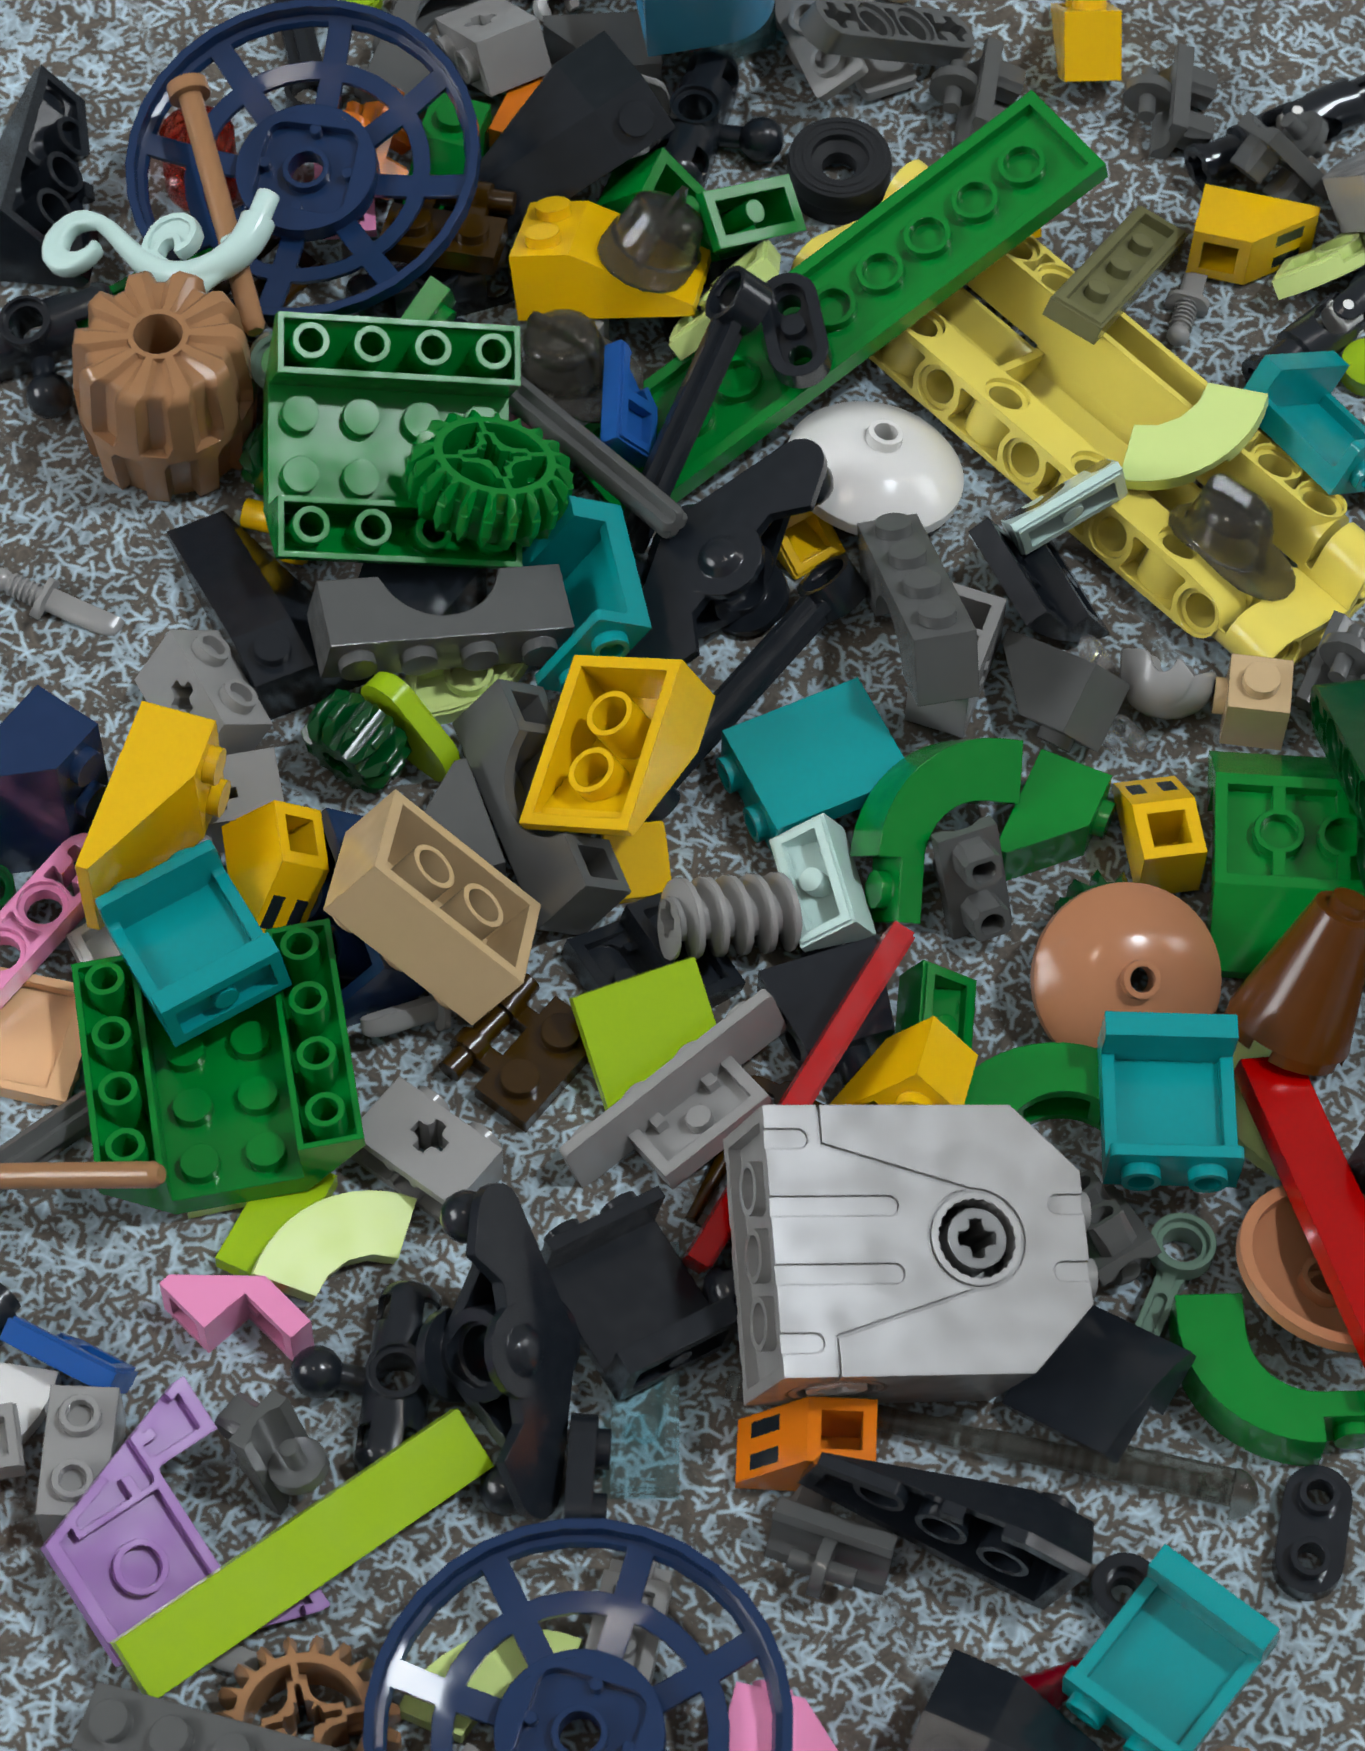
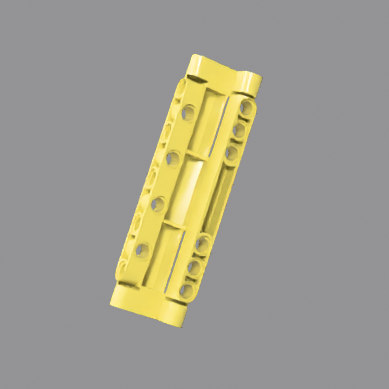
(1074, 403)

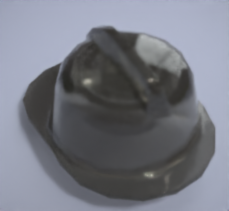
(654, 242)
(566, 361)
(1235, 537)

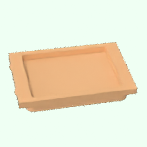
(40, 1042)

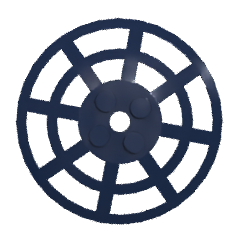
(319, 136)
(577, 1681)

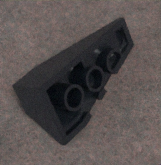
(42, 178)
(996, 1531)
(991, 1710)

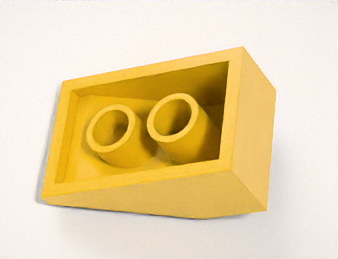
(560, 268)
(616, 744)
(155, 801)

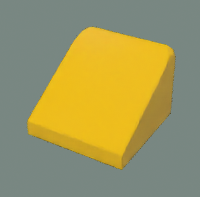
(807, 544)
(643, 860)

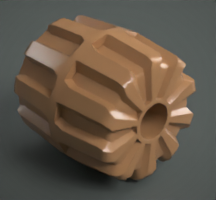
(164, 385)

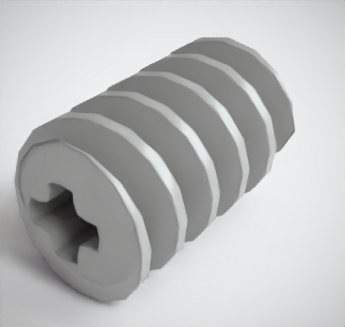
(728, 910)

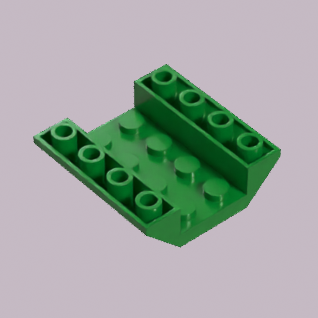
(343, 420)
(1275, 845)
(236, 1110)

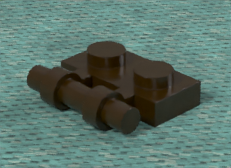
(476, 244)
(532, 1068)

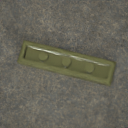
(1115, 274)

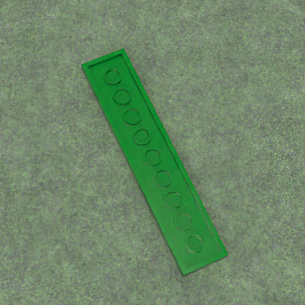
(893, 272)

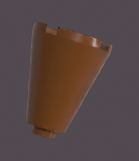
(1308, 987)

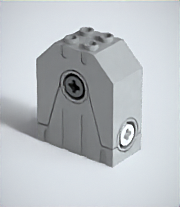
(901, 1251)

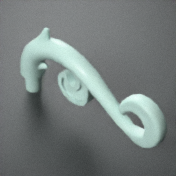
(168, 232)

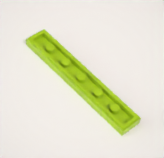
(301, 1555)

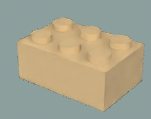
(433, 907)

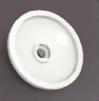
(883, 465)

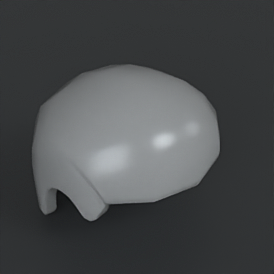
(1164, 693)

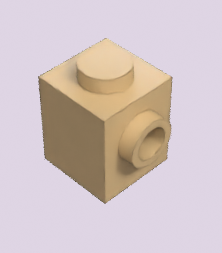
(1254, 701)

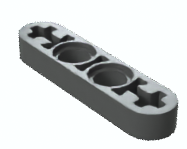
(886, 31)

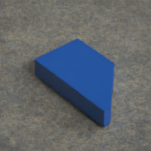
(627, 411)
(69, 1355)

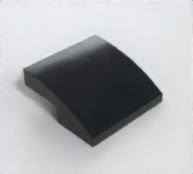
(1039, 586)
(634, 948)
(1102, 1383)

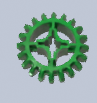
(488, 479)

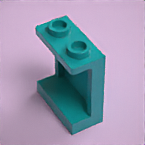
(1310, 420)
(599, 585)
(807, 759)
(192, 942)
(1168, 1100)
(1170, 1659)

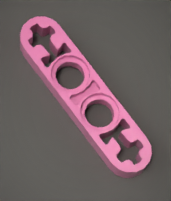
(40, 940)

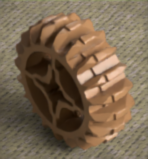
(295, 1672)

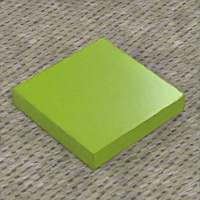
(641, 1024)

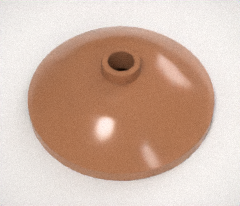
(1098, 942)
(1285, 1274)

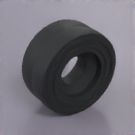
(842, 142)

